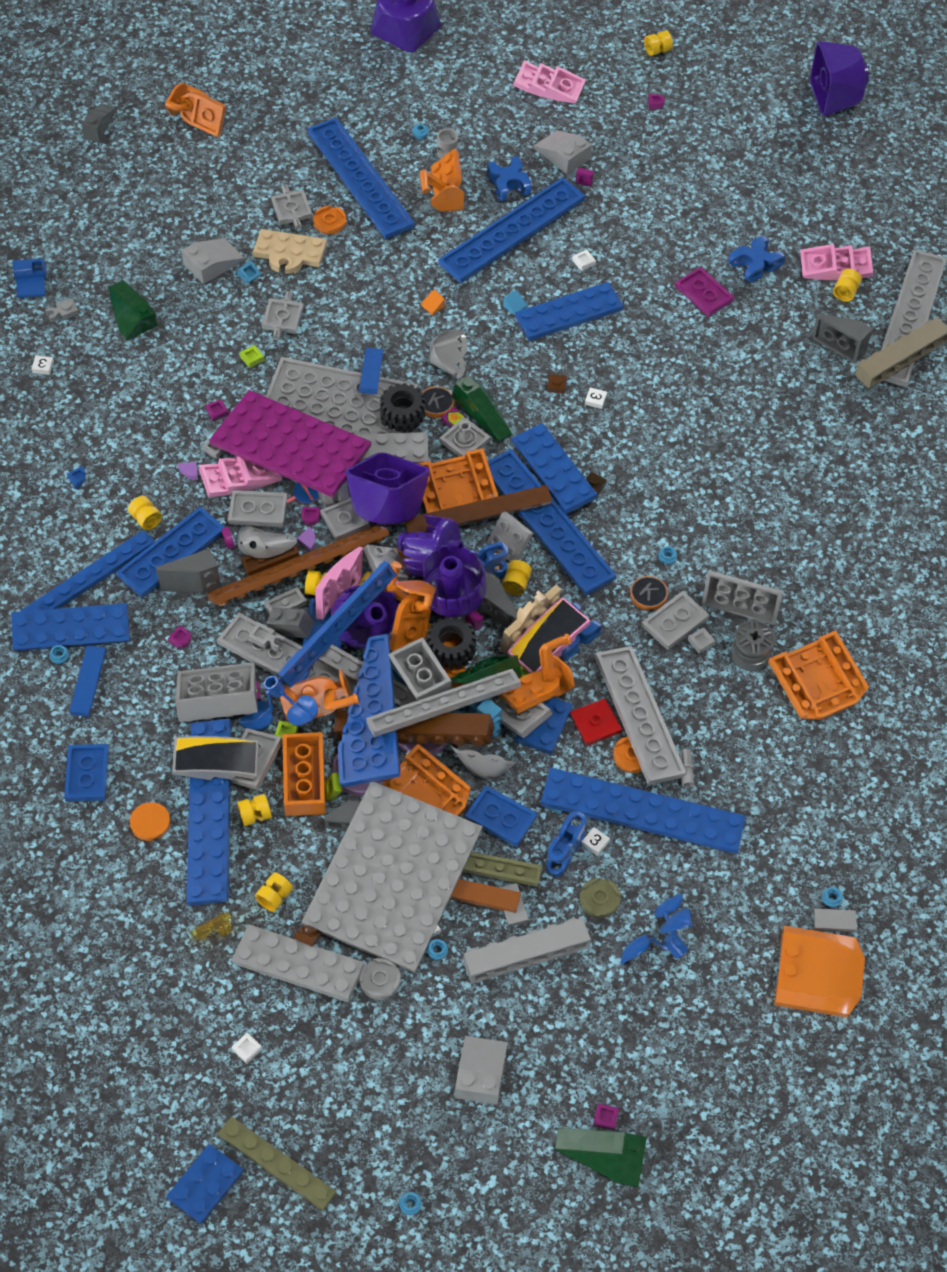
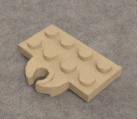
(289, 249)
(528, 615)

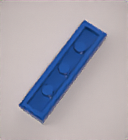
(371, 371)
(88, 681)

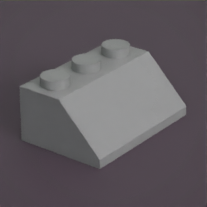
(420, 669)

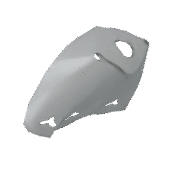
(445, 352)
(275, 544)
(482, 765)

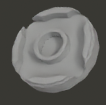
(380, 979)

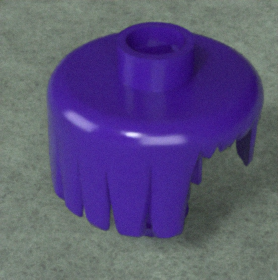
(421, 544)
(457, 579)
(373, 621)

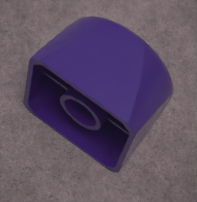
(405, 22)
(838, 76)
(387, 488)

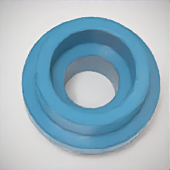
(420, 131)
(667, 551)
(57, 650)
(835, 892)
(437, 944)
(410, 1196)

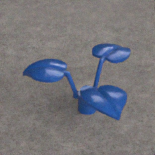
(299, 714)
(672, 941)

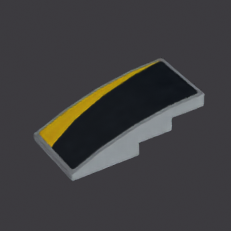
(215, 757)

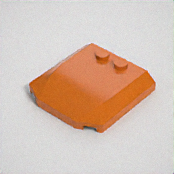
(458, 481)
(815, 674)
(430, 782)
(819, 972)

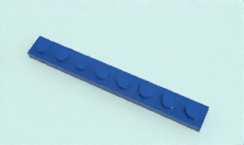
(92, 574)
(337, 624)

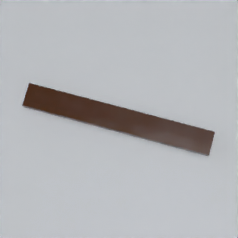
(486, 508)

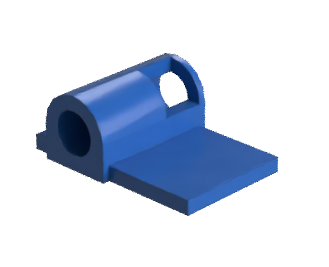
(30, 277)

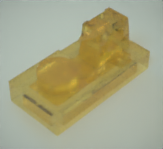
(220, 923)

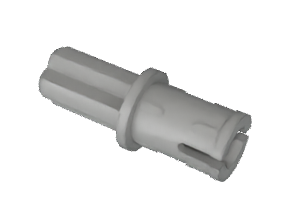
(686, 758)

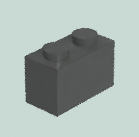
(290, 622)

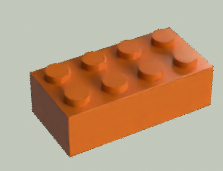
(304, 774)

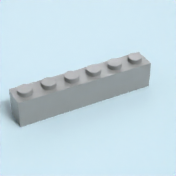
(526, 950)

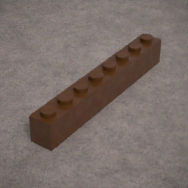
(441, 729)

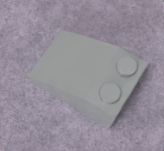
(565, 150)
(210, 258)
(480, 1070)

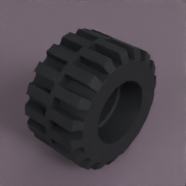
(399, 396)
(452, 630)

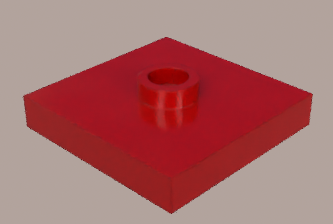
(595, 722)

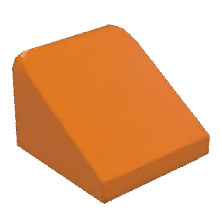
(433, 302)

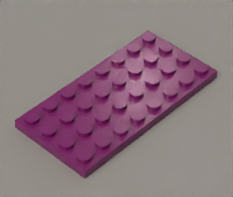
(290, 443)

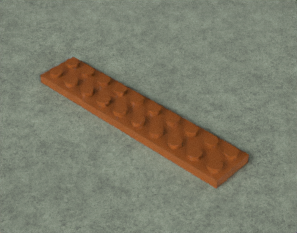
(293, 566)

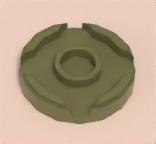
(600, 898)

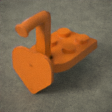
(197, 108)
(446, 180)
(413, 611)
(542, 685)
(324, 691)

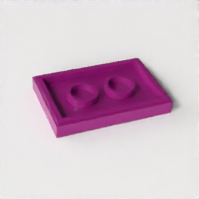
(704, 291)

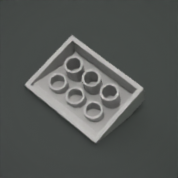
(742, 597)
(216, 692)

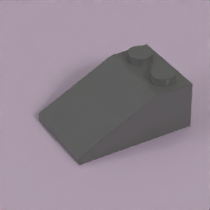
(842, 335)
(190, 574)
(497, 603)

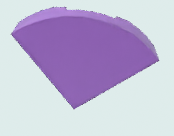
(189, 470)
(307, 539)

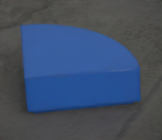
(77, 477)

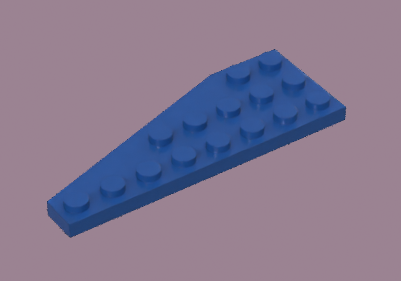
(361, 754)

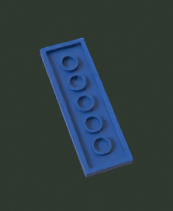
(568, 311)
(554, 468)
(184, 539)
(70, 627)

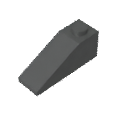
(97, 122)

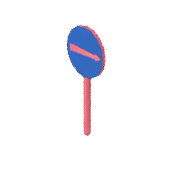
(304, 494)

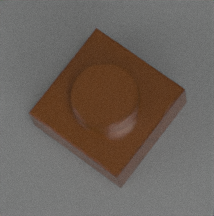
(556, 383)
(308, 935)

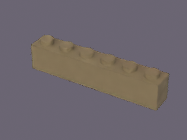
(902, 352)

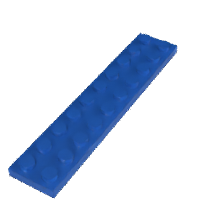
(361, 178)
(511, 230)
(553, 527)
(643, 810)
(209, 829)

